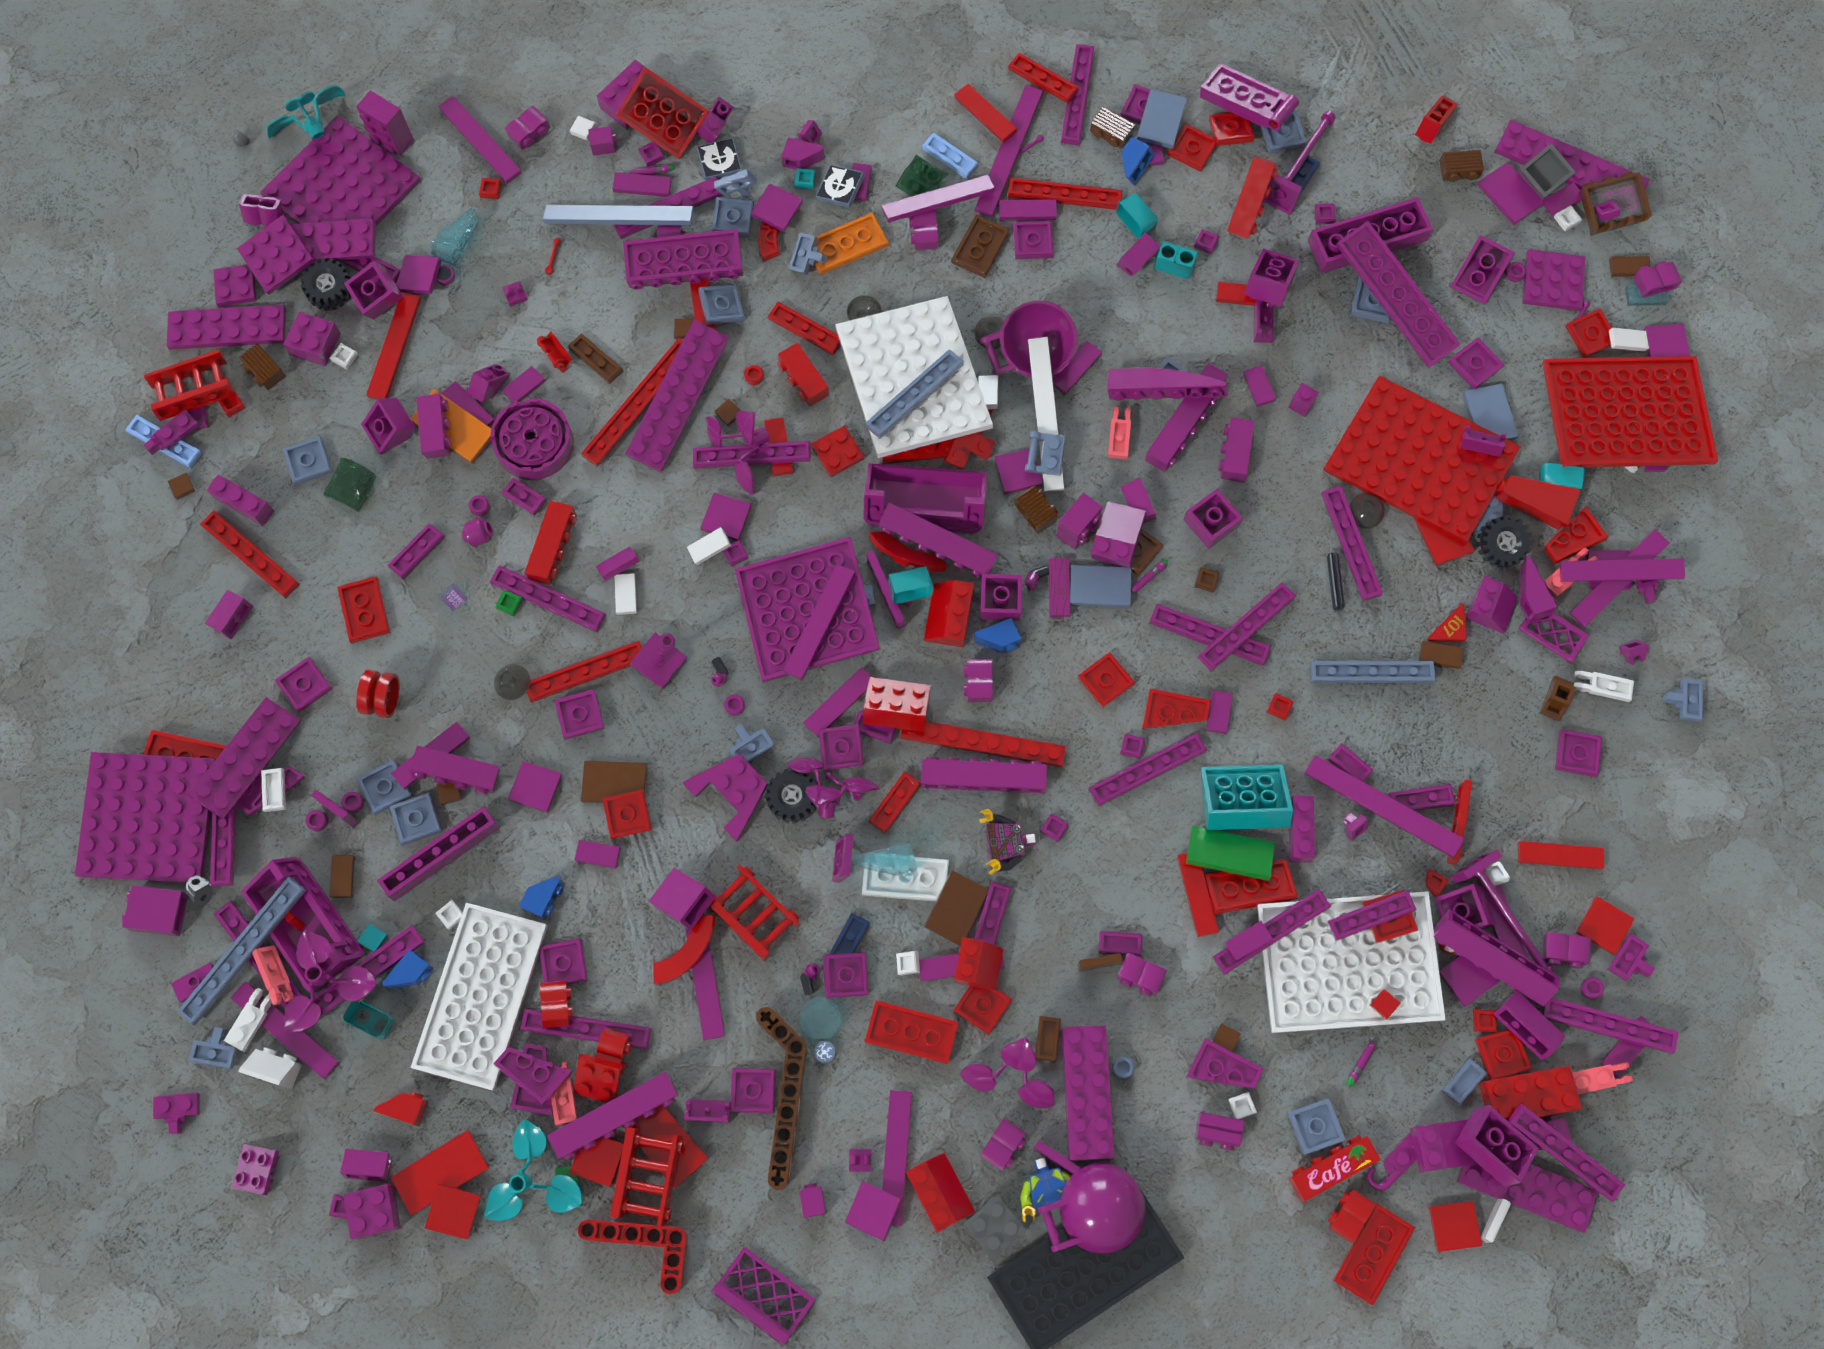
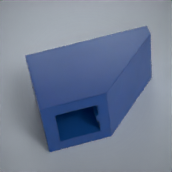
(541, 896)

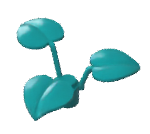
(312, 124)
(503, 1199)

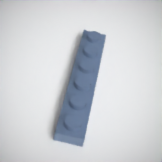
(914, 394)
(1372, 671)

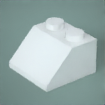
(272, 1068)

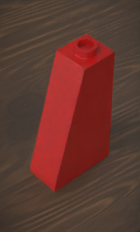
(1539, 499)

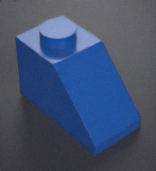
(1136, 158)
(999, 637)
(408, 972)

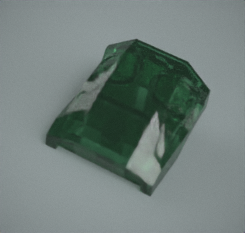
(920, 177)
(350, 484)

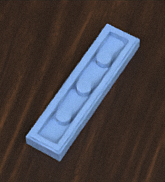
(180, 451)

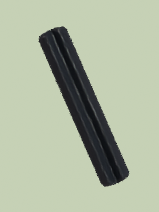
(1335, 581)

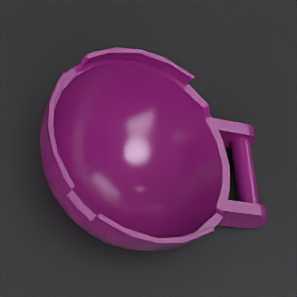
(1033, 321)
(1098, 1209)

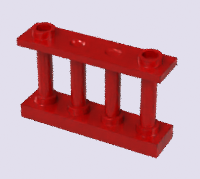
(193, 399)
(746, 933)
(629, 1162)

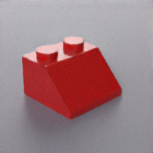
(978, 964)

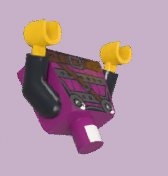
(1005, 841)

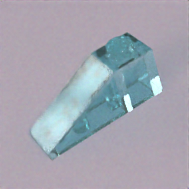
(454, 237)
(891, 860)

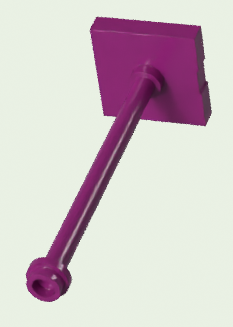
(1283, 191)
(658, 659)
(1477, 869)

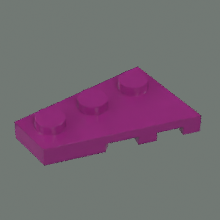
(1223, 1066)
(531, 1074)
(521, 1099)

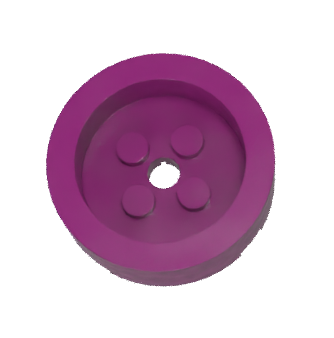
(535, 457)

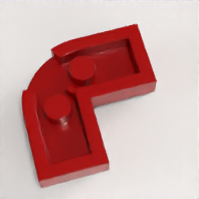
(964, 445)

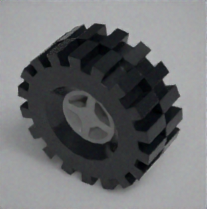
(322, 276)
(1513, 538)
(785, 787)

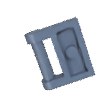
(1051, 456)

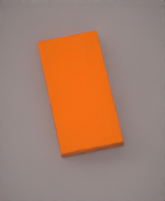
(850, 242)
(466, 432)

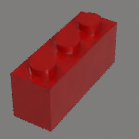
(802, 375)

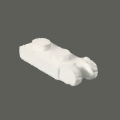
(1605, 685)
(248, 1021)

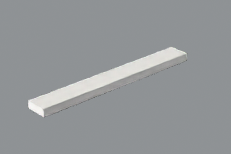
(1044, 401)

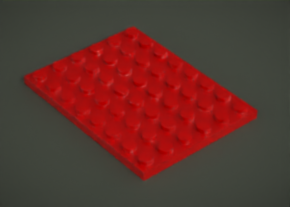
(1629, 411)
(1413, 459)

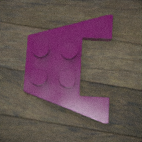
(738, 784)
(252, 799)

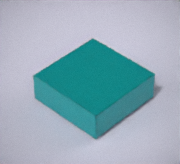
(805, 178)
(372, 938)

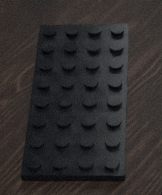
(1065, 1289)

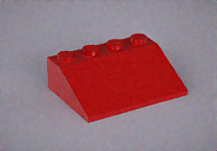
(661, 112)

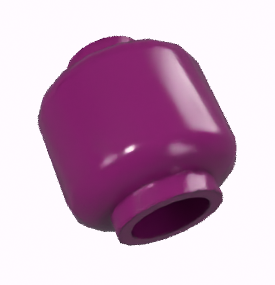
(477, 532)

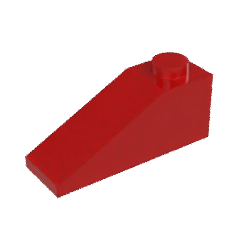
(1435, 119)

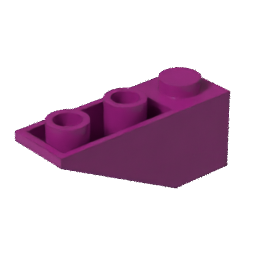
(1534, 595)

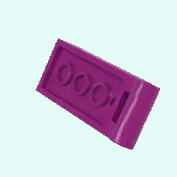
(1248, 97)

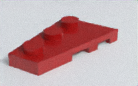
(1580, 533)
(1171, 708)

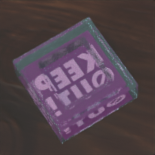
(452, 597)

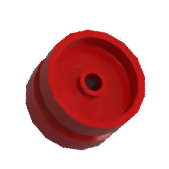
(377, 693)

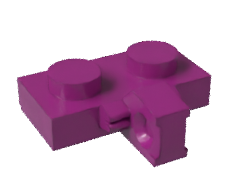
(1631, 959)
(176, 1109)

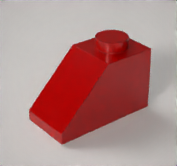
(404, 1108)

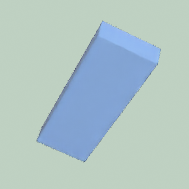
(950, 155)

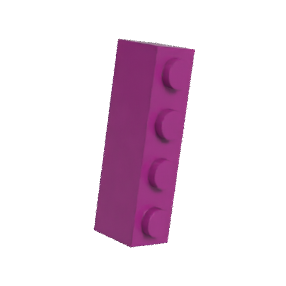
(454, 769)

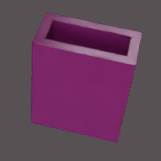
(682, 899)
(154, 910)

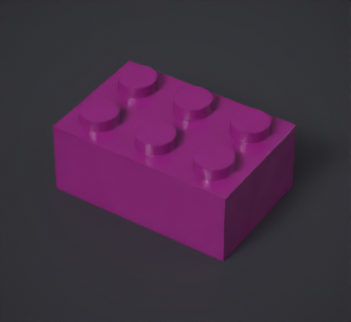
(615, 92)
(385, 123)
(1271, 277)
(1497, 1145)

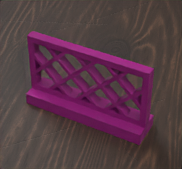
(751, 1312)

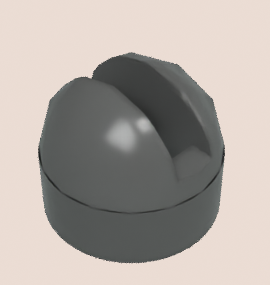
(240, 139)

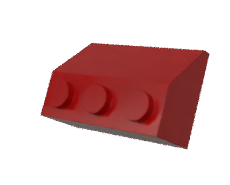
(949, 613)
(940, 1192)

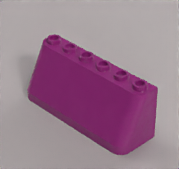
(938, 495)
(314, 911)

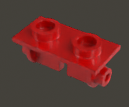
(555, 351)

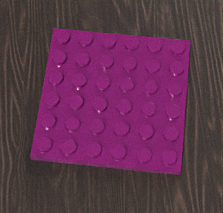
(341, 179)
(782, 597)
(141, 818)

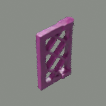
(1556, 648)

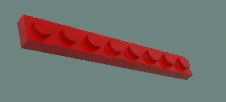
(629, 410)
(988, 743)

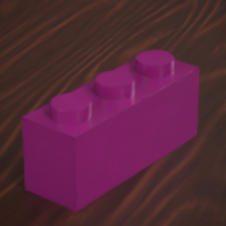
(433, 426)
(1236, 449)
(240, 500)
(1302, 830)
(1529, 1025)

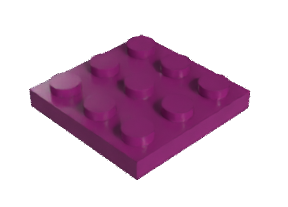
(275, 254)
(1554, 280)

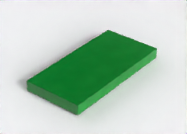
(1230, 853)

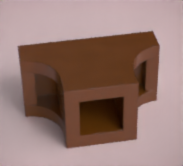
(1557, 698)

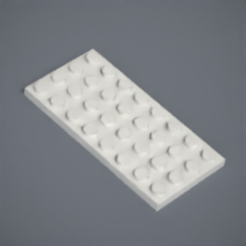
(479, 996)

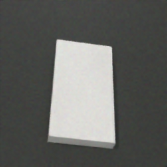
(922, 885)

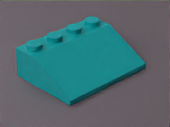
(1246, 797)

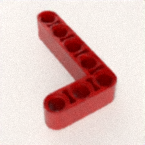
(644, 1239)

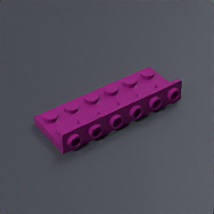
(682, 259)

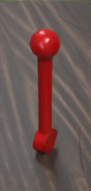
(548, 269)

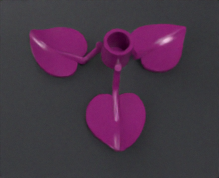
(745, 424)
(824, 797)
(356, 983)
(1020, 1057)

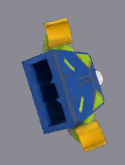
(1042, 1188)

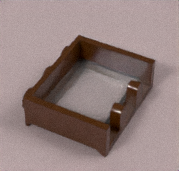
(1628, 195)

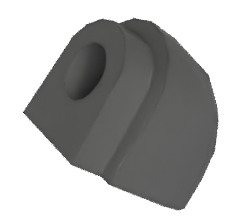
(199, 890)

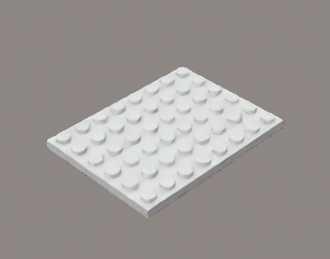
(891, 352)
(1333, 982)

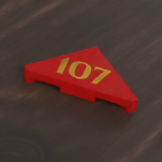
(1452, 629)

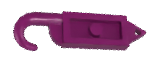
(1395, 1163)

